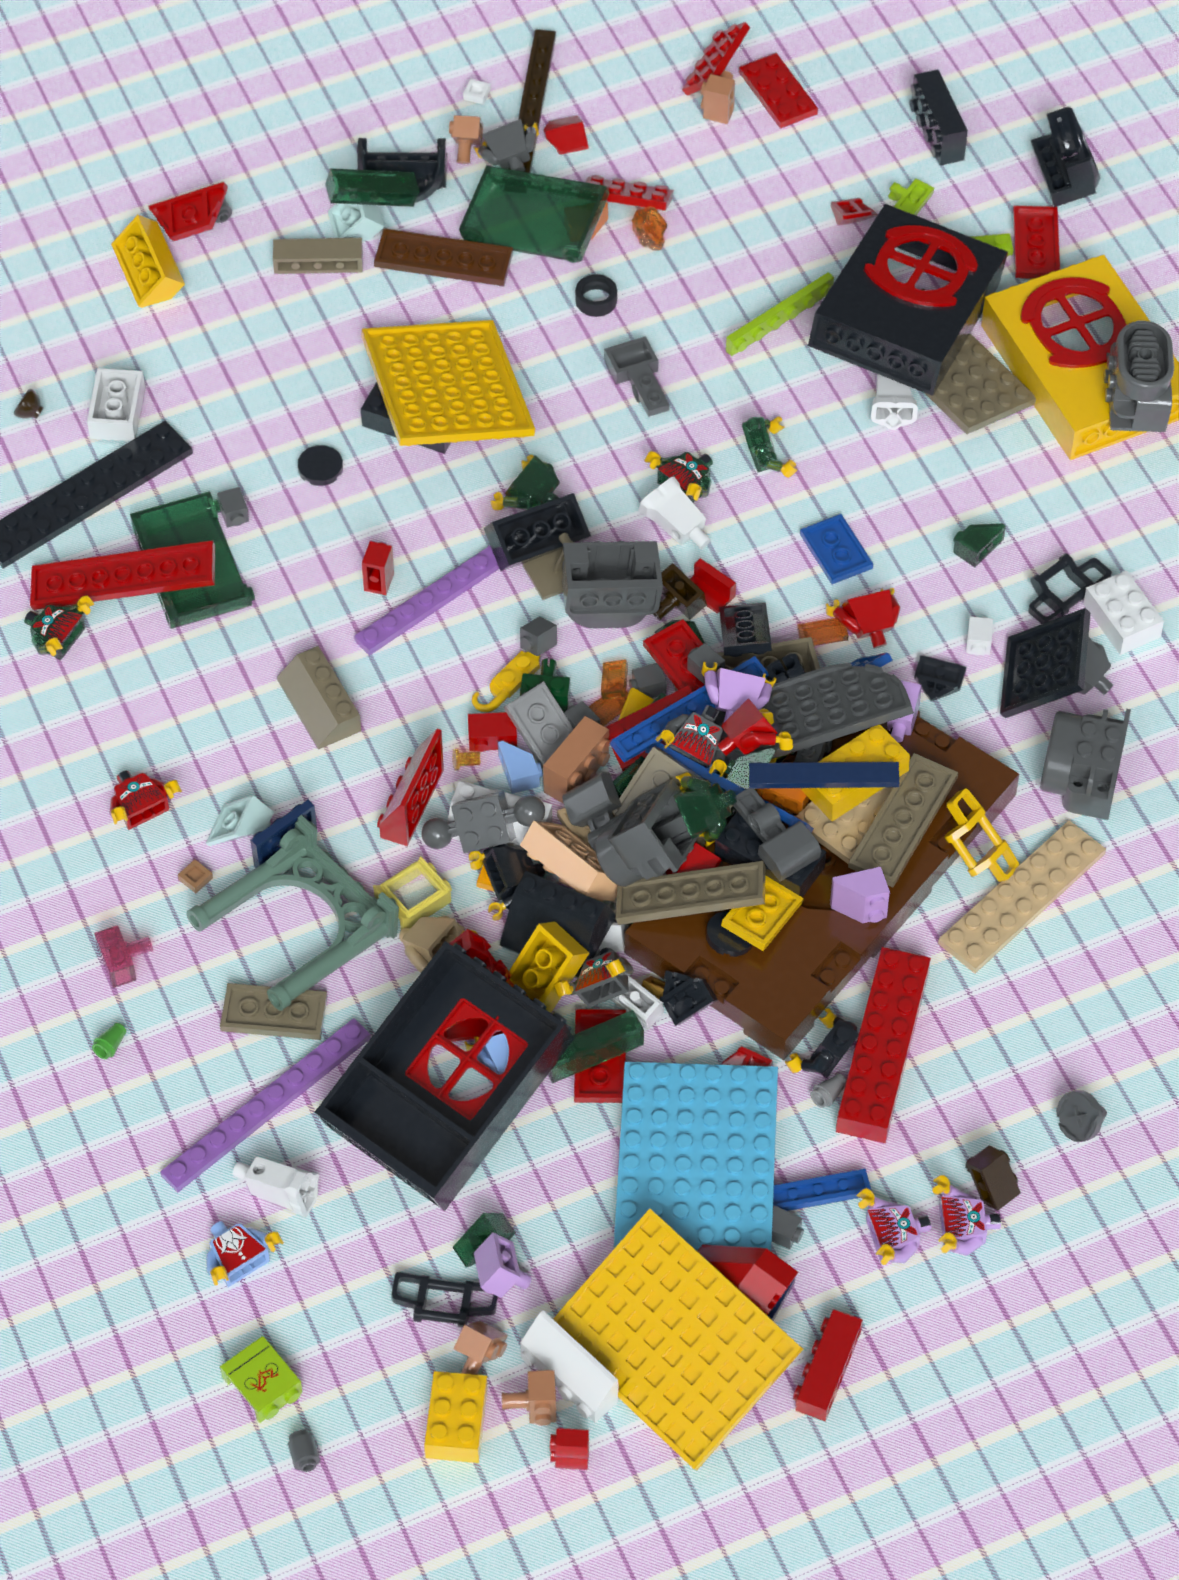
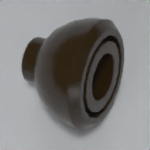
(29, 406)

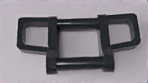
(1075, 574)
(446, 1317)

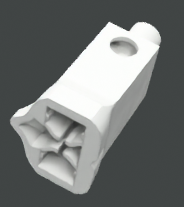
(893, 404)
(675, 513)
(280, 1184)

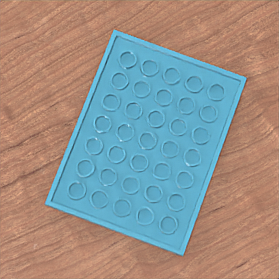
(699, 1151)

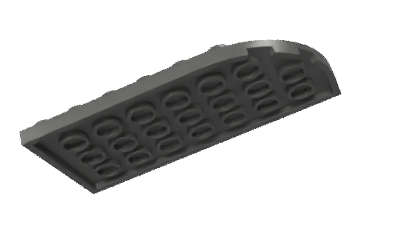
(830, 705)

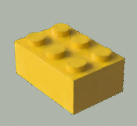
(546, 960)
(456, 1417)

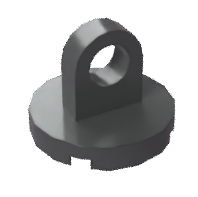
(1080, 1115)

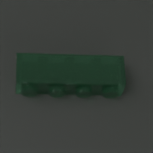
(372, 187)
(599, 1045)

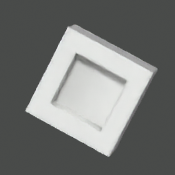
(476, 91)

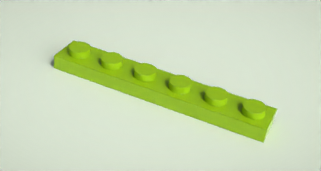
(779, 314)

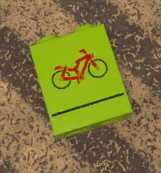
(262, 1379)

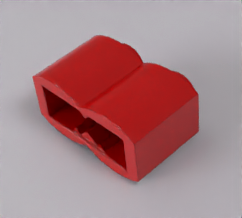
(570, 1448)

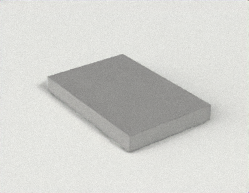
(539, 721)

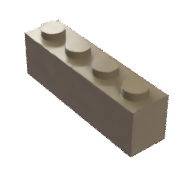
(317, 255)

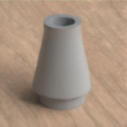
(827, 1091)

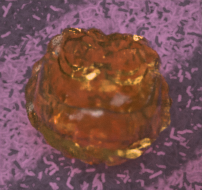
(649, 228)

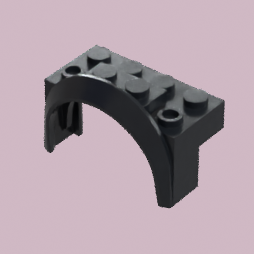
(424, 165)
(1068, 177)

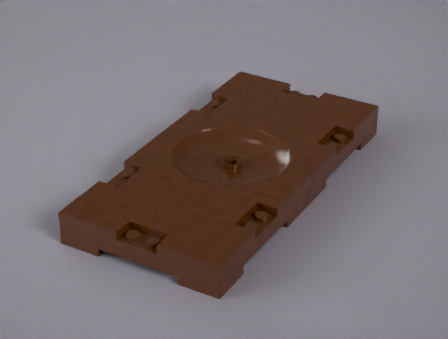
(820, 950)

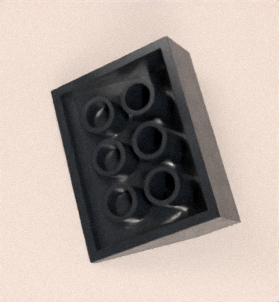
(544, 901)

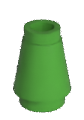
(109, 1041)

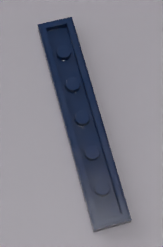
(824, 775)

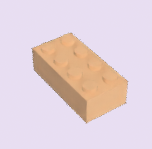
(569, 859)

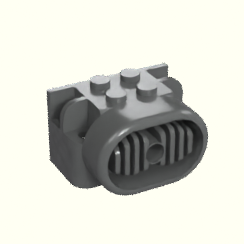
(1140, 378)
(611, 582)
(1084, 761)
(645, 838)

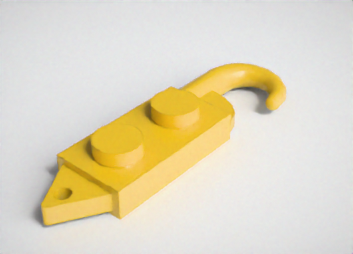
(508, 680)

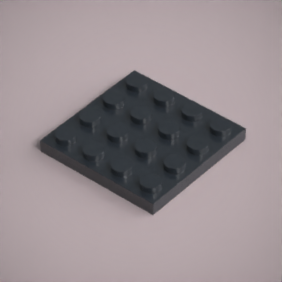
(1045, 663)

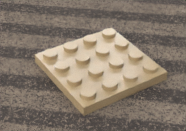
(848, 830)

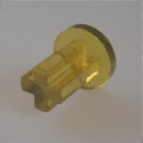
(465, 759)

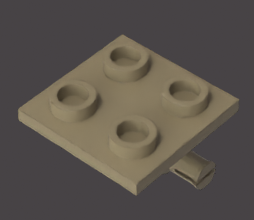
(547, 571)

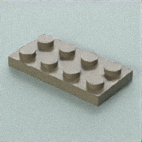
(251, 1012)

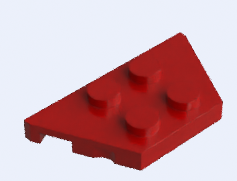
(190, 212)

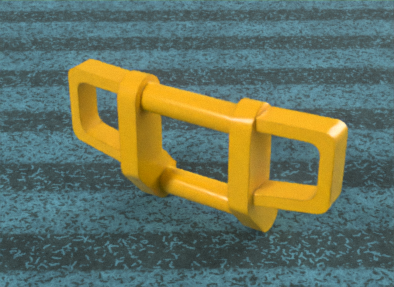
(965, 824)

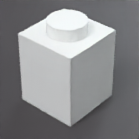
(979, 635)

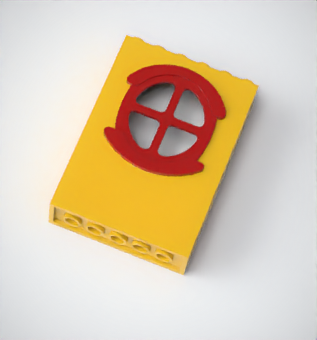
(1063, 380)

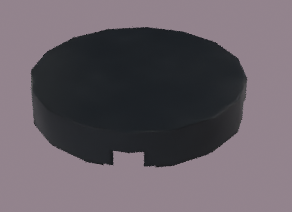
(320, 465)
(723, 940)

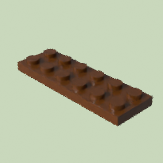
(443, 257)

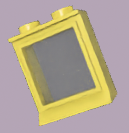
(416, 891)

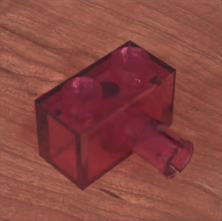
(118, 954)

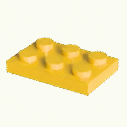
(763, 922)

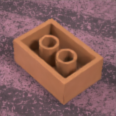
(576, 758)

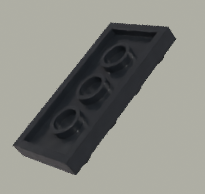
(745, 629)

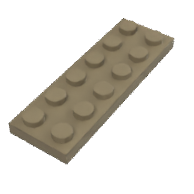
(904, 818)
(692, 893)

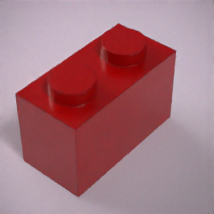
(378, 568)
(489, 729)

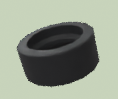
(595, 282)

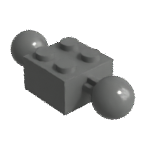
(483, 822)

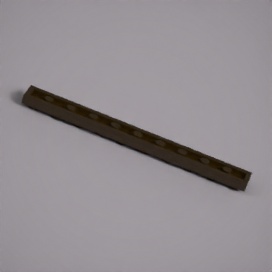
(536, 83)

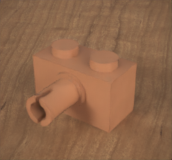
(718, 97)
(466, 132)
(480, 1344)
(538, 1398)

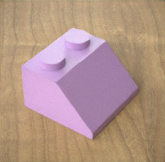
(861, 895)

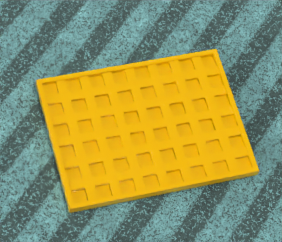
(677, 1338)

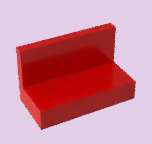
(717, 587)

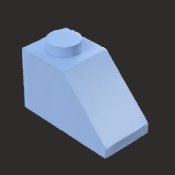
(519, 768)

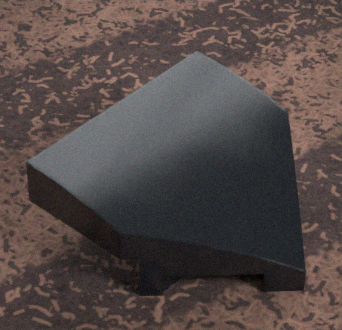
(939, 677)
(685, 996)

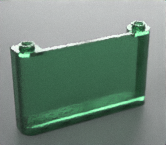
(534, 213)
(190, 522)

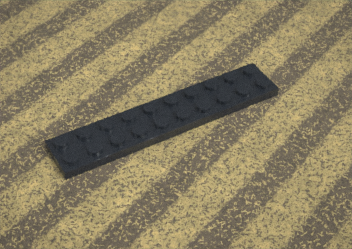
(90, 491)

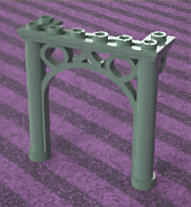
(300, 851)

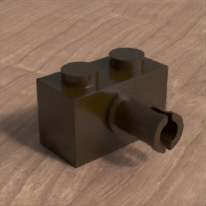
(680, 594)
(993, 1177)

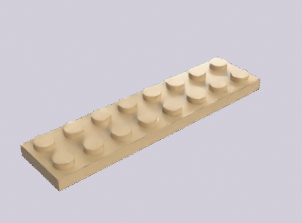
(1021, 897)

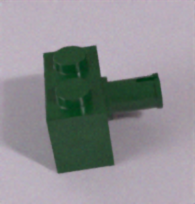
(557, 685)

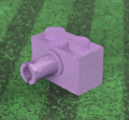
(499, 1266)

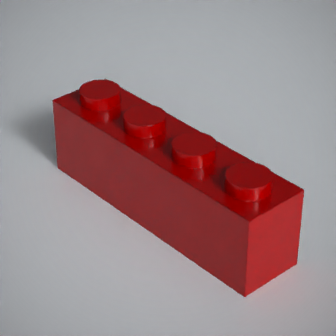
(828, 1365)

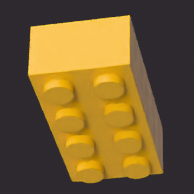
(870, 746)

